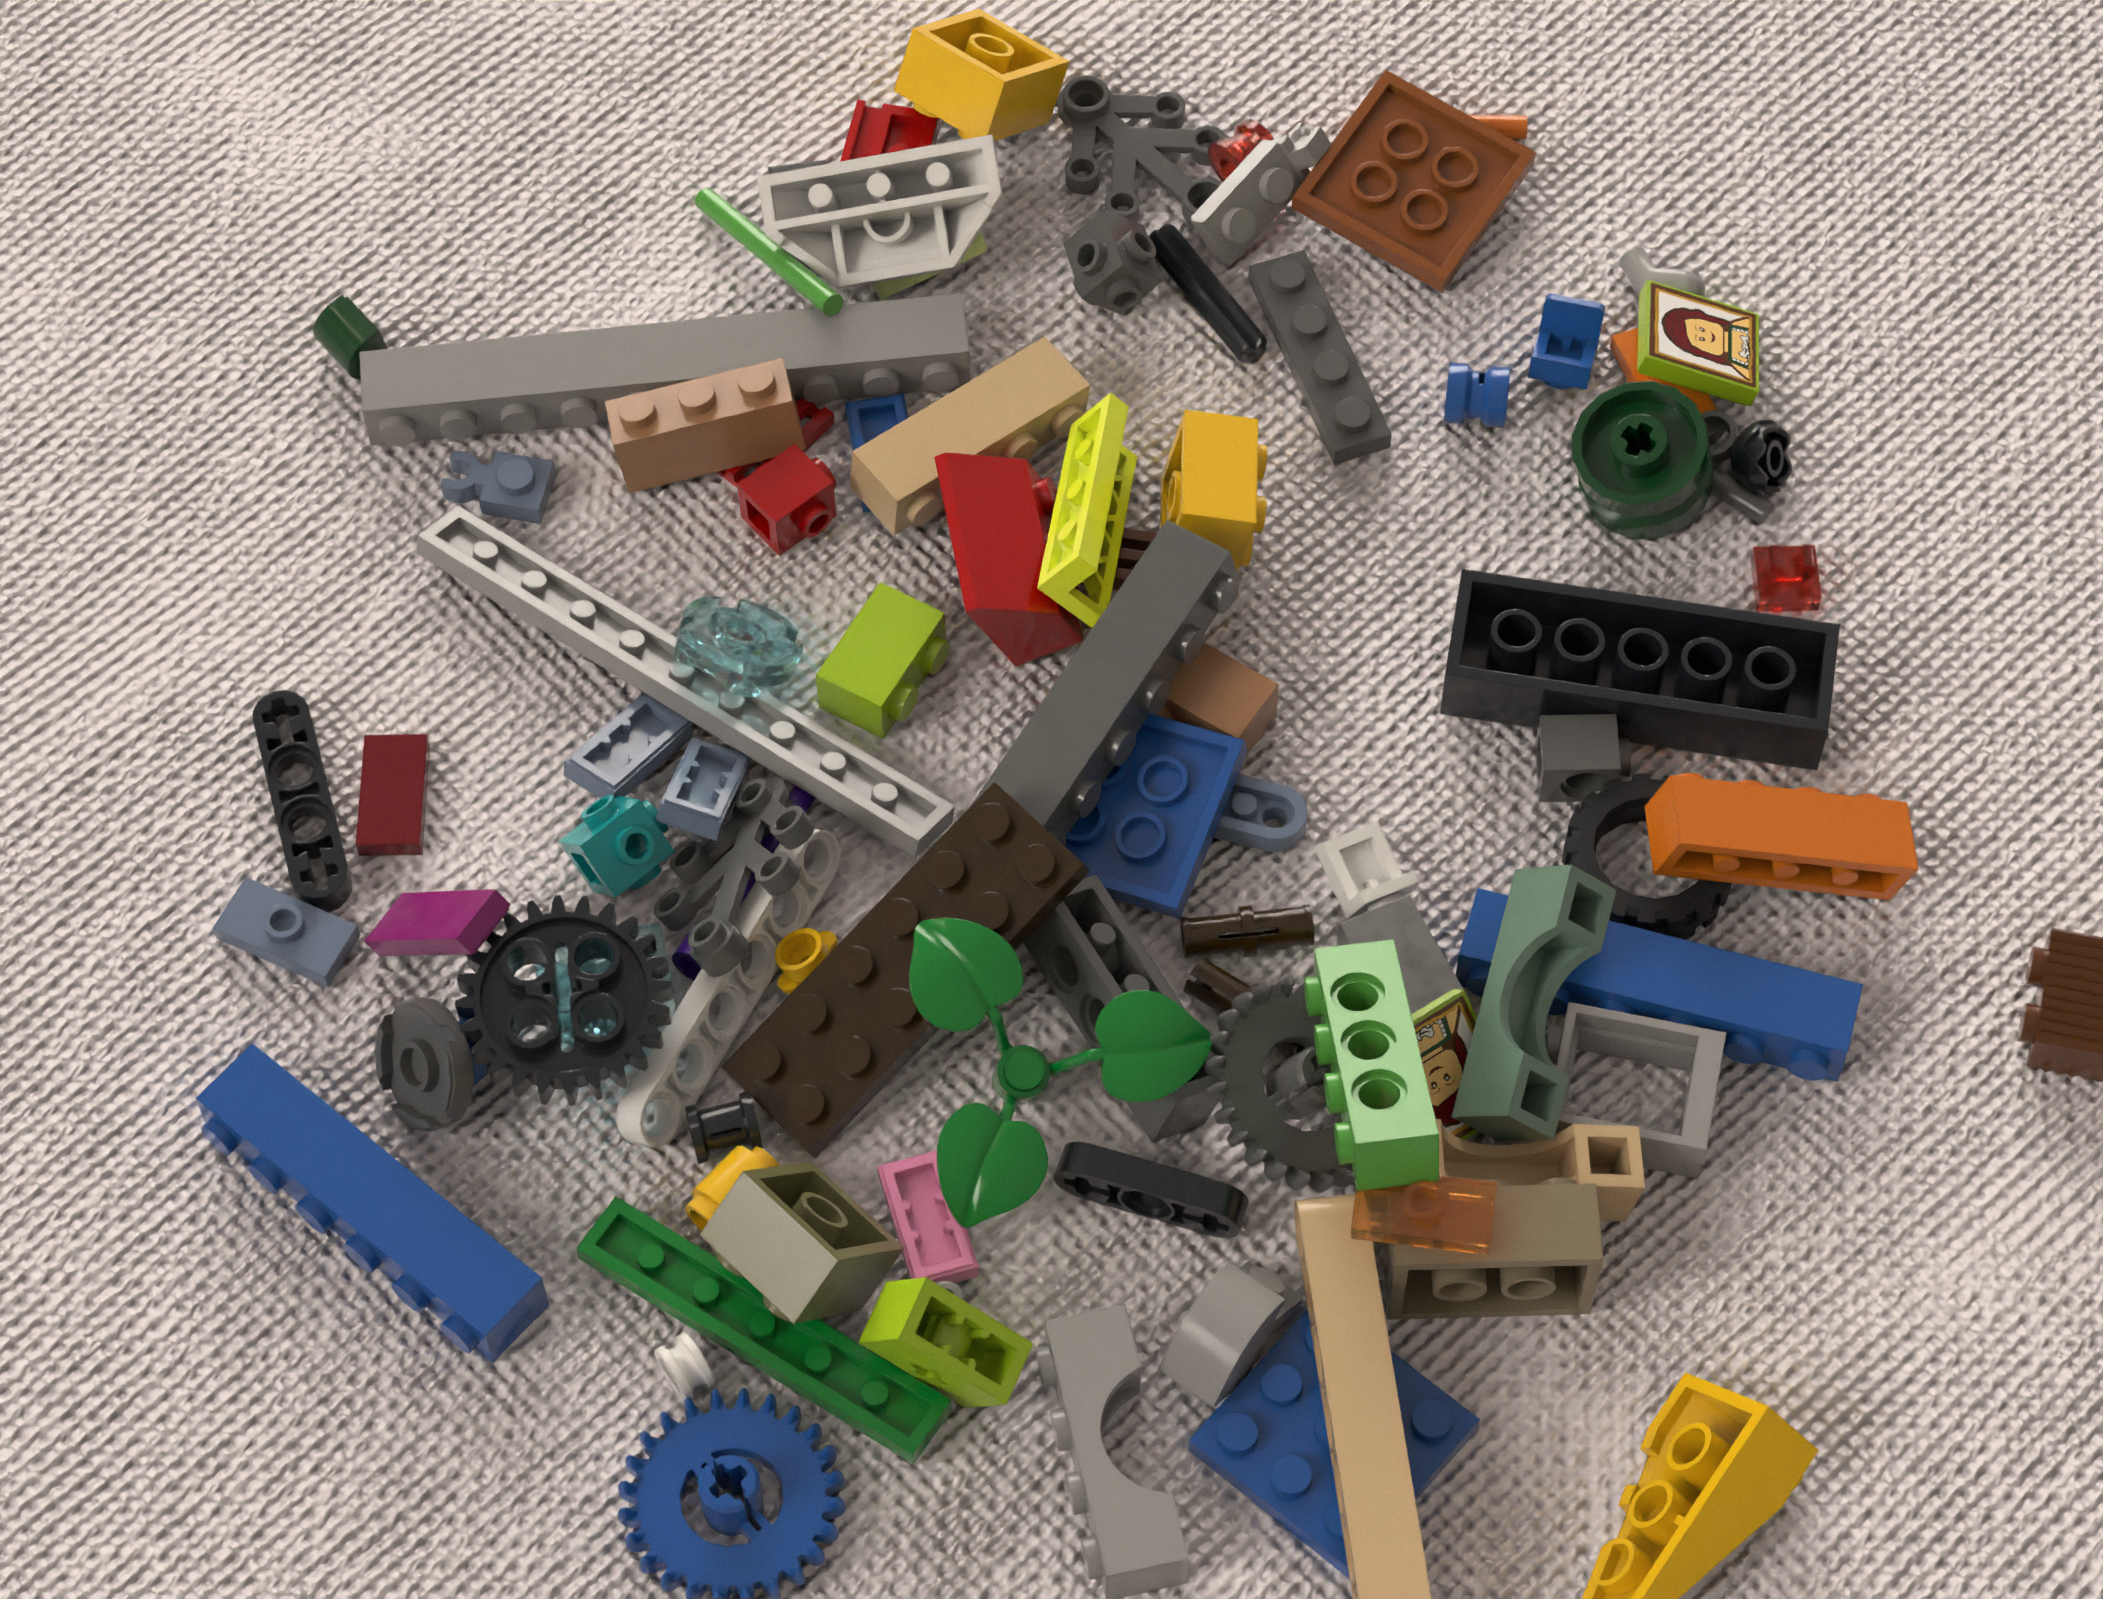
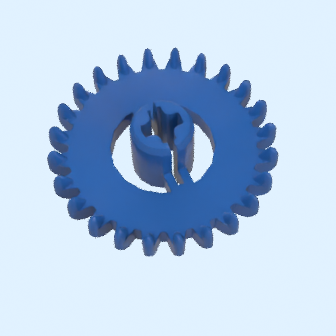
(711, 1451)

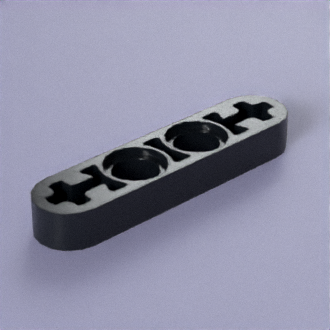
(302, 800)

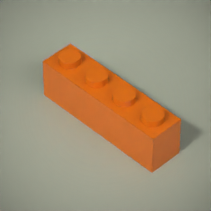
(1780, 837)

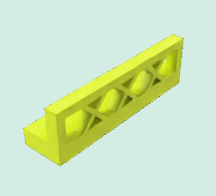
(1089, 512)

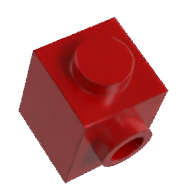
(788, 499)

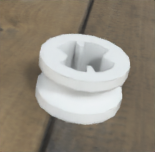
(684, 1366)

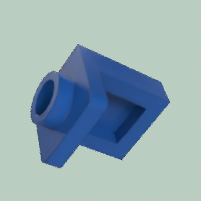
(1566, 342)

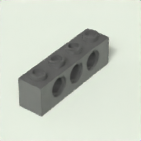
(1089, 960)

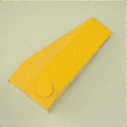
(1707, 1485)

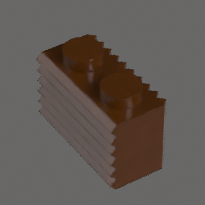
(2067, 1015)

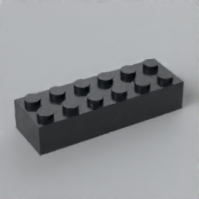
(1664, 666)

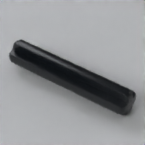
(1208, 294)

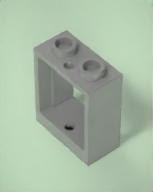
(1653, 1043)

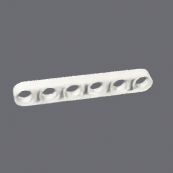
(737, 997)

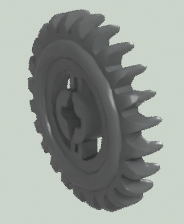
(1240, 1047)

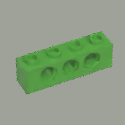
(1374, 1065)

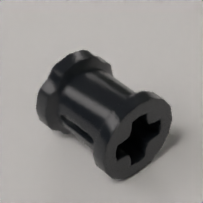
(723, 1127)

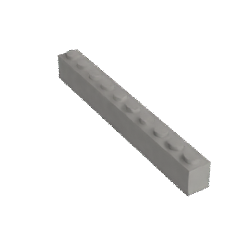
(569, 375)

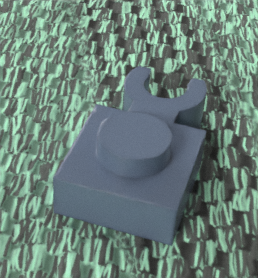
(508, 488)

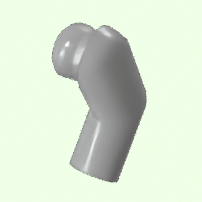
(1640, 267)

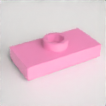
(922, 1222)

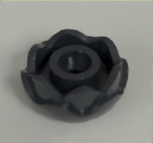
(1761, 457)

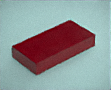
(393, 795)

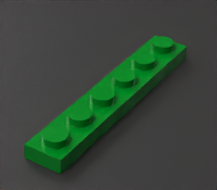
(731, 1312)

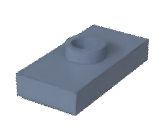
(628, 748)
(703, 788)
(286, 931)

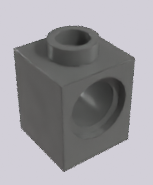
(1578, 755)

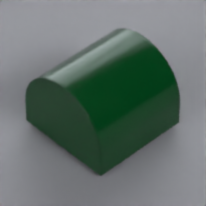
(345, 333)

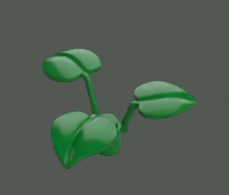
(999, 1163)

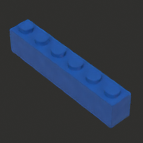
(1763, 1006)
(372, 1204)

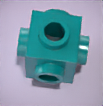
(618, 845)

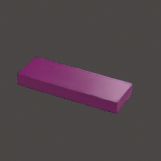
(438, 923)

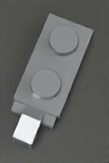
(1257, 191)

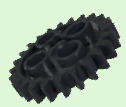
(625, 993)

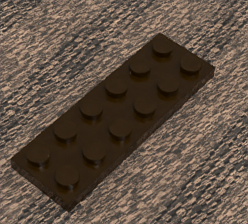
(854, 1013)

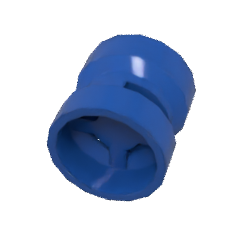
(1477, 394)

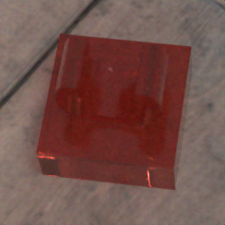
(1785, 578)

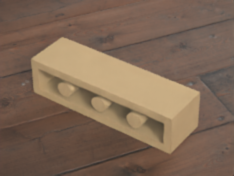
(996, 414)

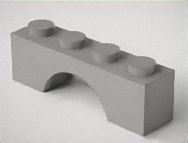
(1132, 1529)

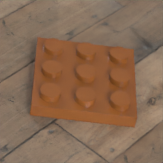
(1413, 180)

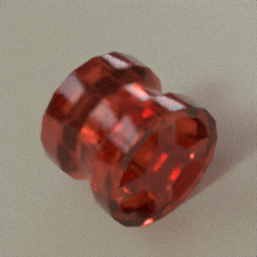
(1228, 153)

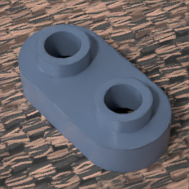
(1254, 803)

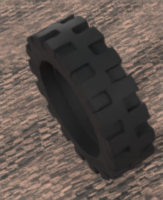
(1625, 804)

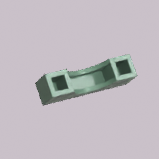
(1547, 930)

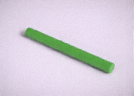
(769, 252)

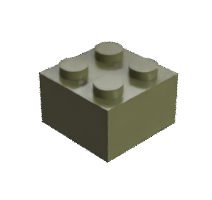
(800, 1242)

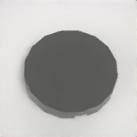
(424, 1064)

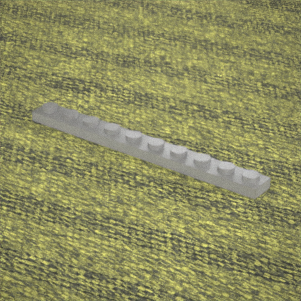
(645, 658)

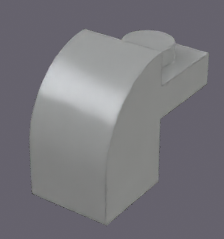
(1227, 1330)

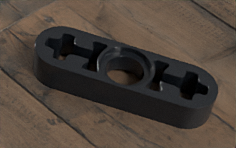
(1151, 1189)

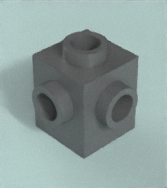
(1113, 262)

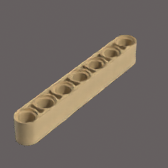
(1360, 1404)

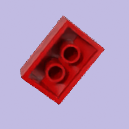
(999, 536)

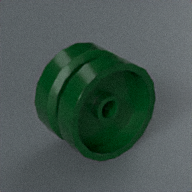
(1643, 459)

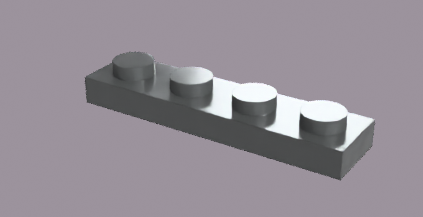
(1319, 357)

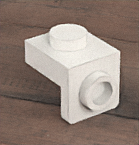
(1364, 870)

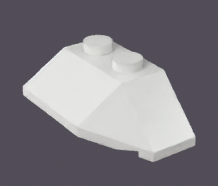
(884, 211)

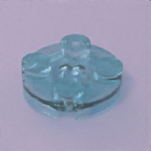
(740, 645)

